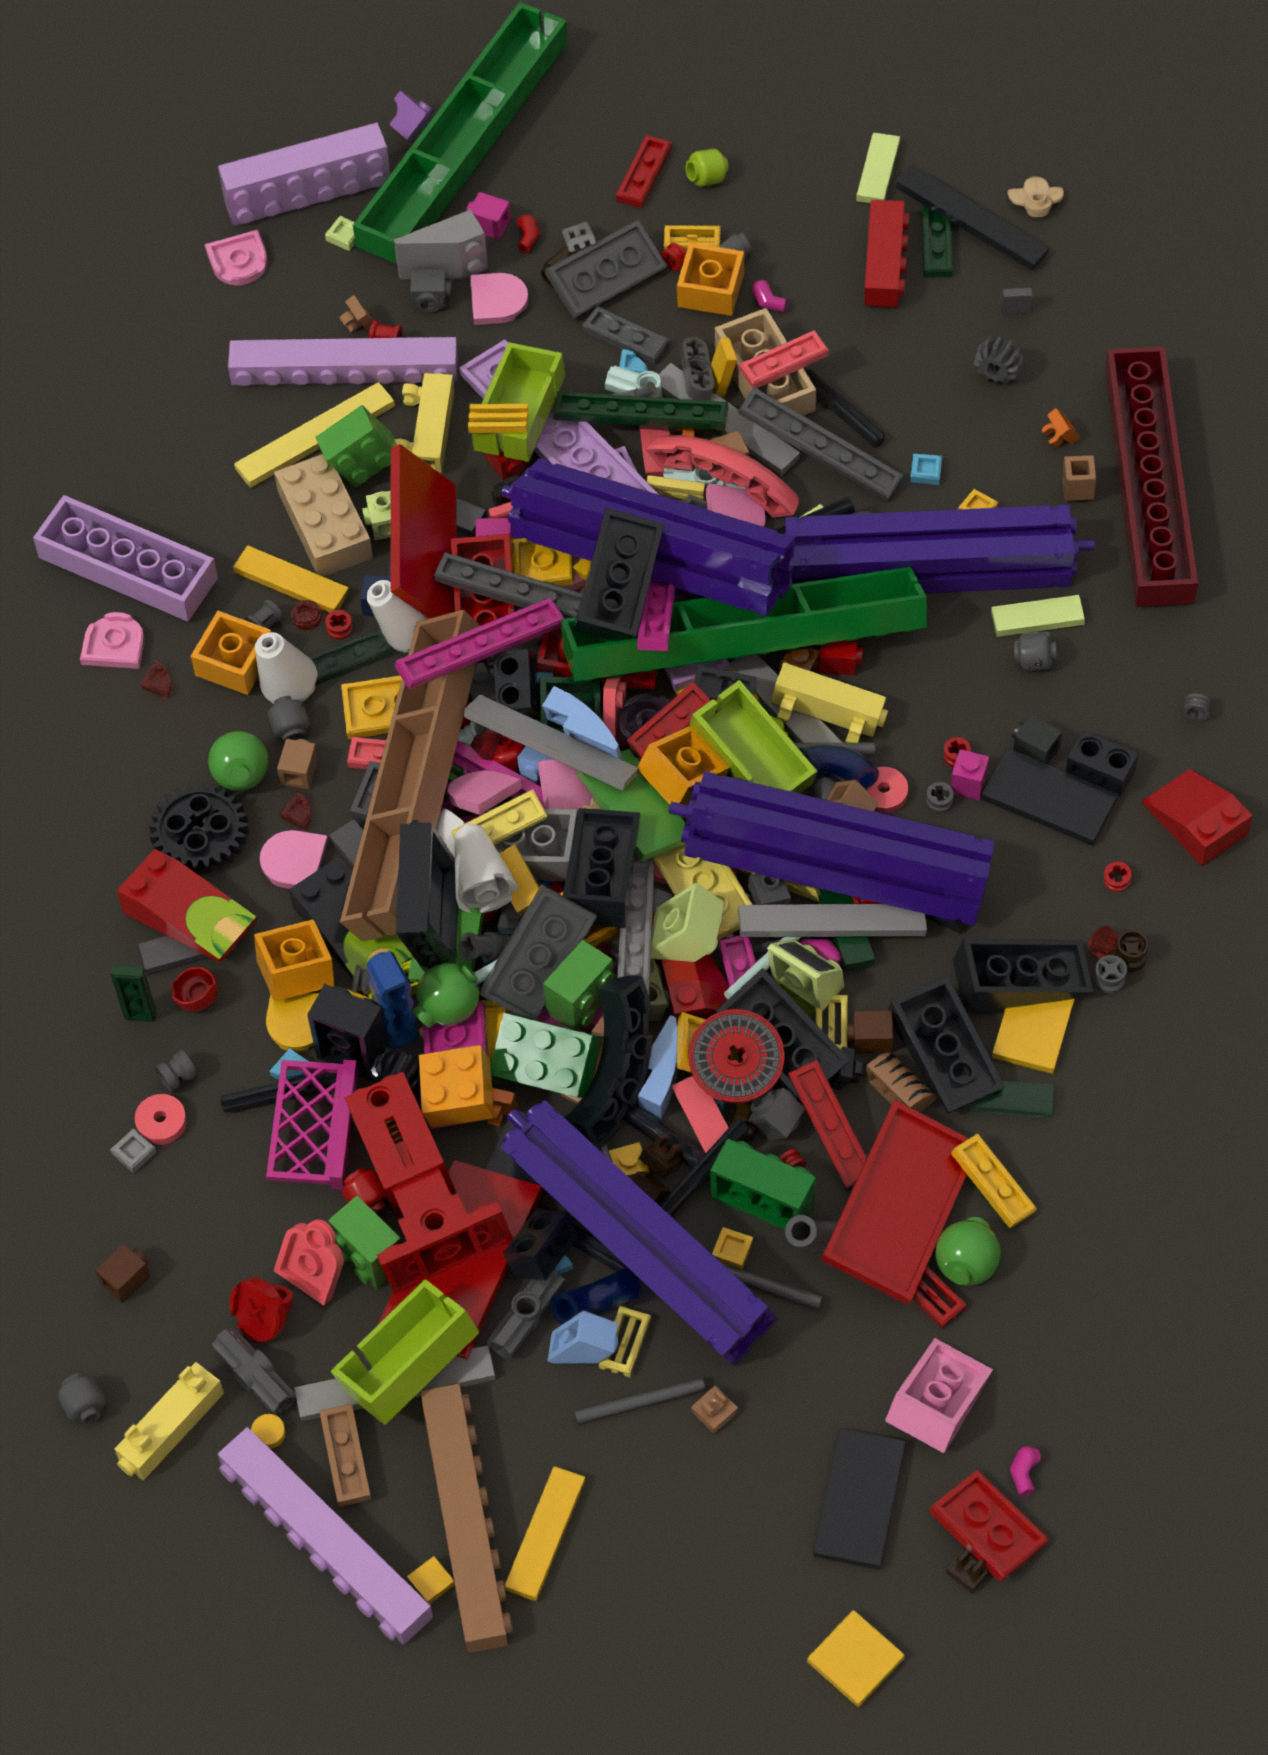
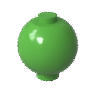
(238, 760)
(446, 995)
(968, 1252)

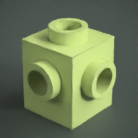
(378, 514)

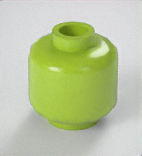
(706, 167)

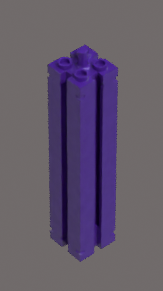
(943, 547)
(696, 549)
(836, 847)
(637, 1231)

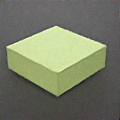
(341, 233)

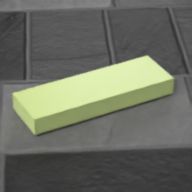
(878, 167)
(1037, 615)

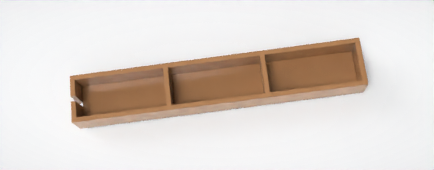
(408, 780)

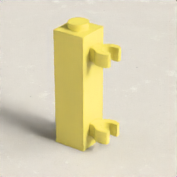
(433, 417)
(828, 701)
(168, 1421)

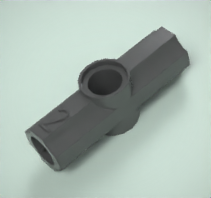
(516, 1326)
(253, 1371)

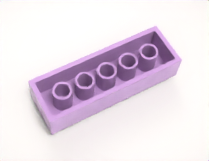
(304, 174)
(126, 558)

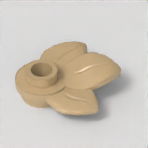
(1036, 196)

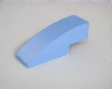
(579, 721)
(661, 1072)

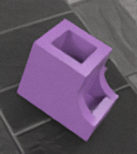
(411, 117)

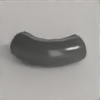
(808, 1233)

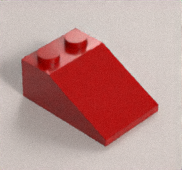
(1200, 815)

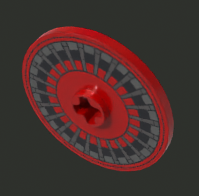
(740, 1032)

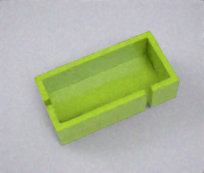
(522, 377)
(752, 741)
(405, 1351)

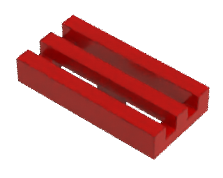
(929, 1309)

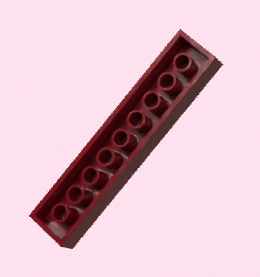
(1151, 477)

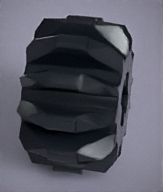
(394, 1061)

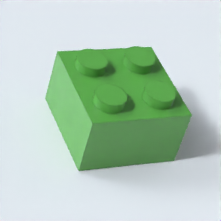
(357, 446)
(572, 987)
(361, 1237)

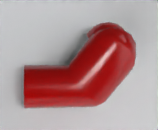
(531, 231)

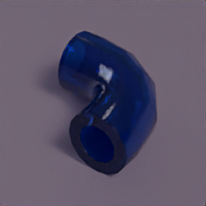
(841, 762)
(596, 1296)

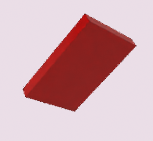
(989, 1525)

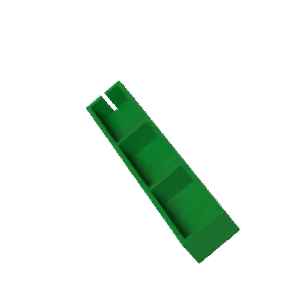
(462, 130)
(803, 617)

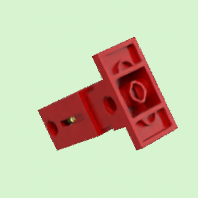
(419, 1188)

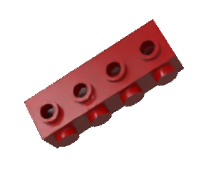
(884, 253)

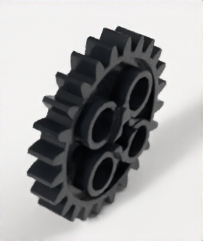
(199, 827)

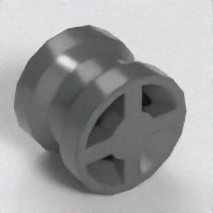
(1110, 966)

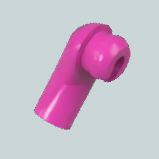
(765, 298)
(824, 948)
(1020, 1468)

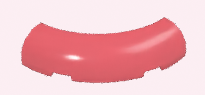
(727, 466)

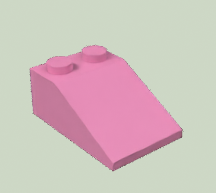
(938, 1395)

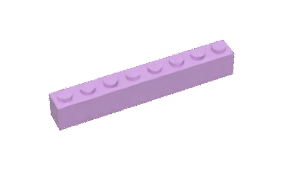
(341, 360)
(325, 1537)

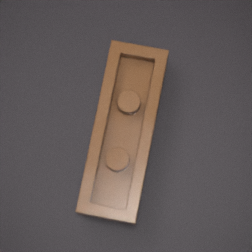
(345, 1455)

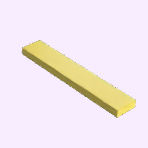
(302, 440)

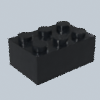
(347, 1029)

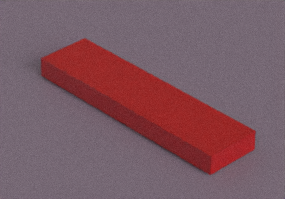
(829, 1121)

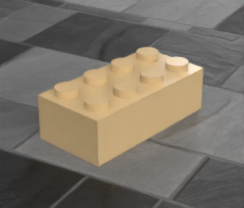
(754, 336)
(323, 515)

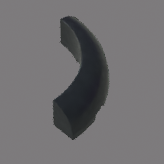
(622, 1060)

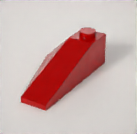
(693, 986)

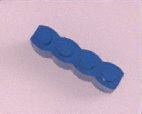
(392, 993)

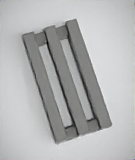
(579, 239)

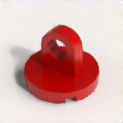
(260, 1308)

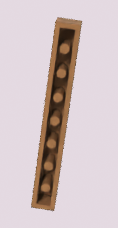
(464, 1518)

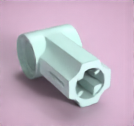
(622, 380)

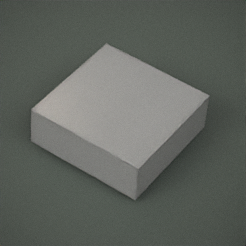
(133, 1150)

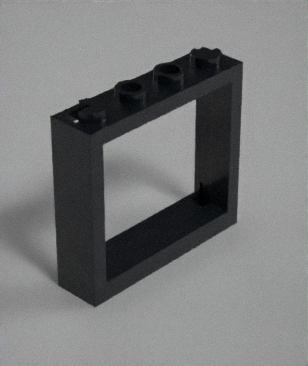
(426, 896)

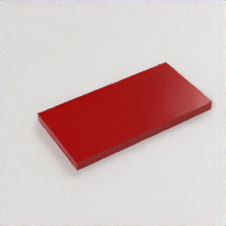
(420, 532)
(898, 1204)
(479, 1280)

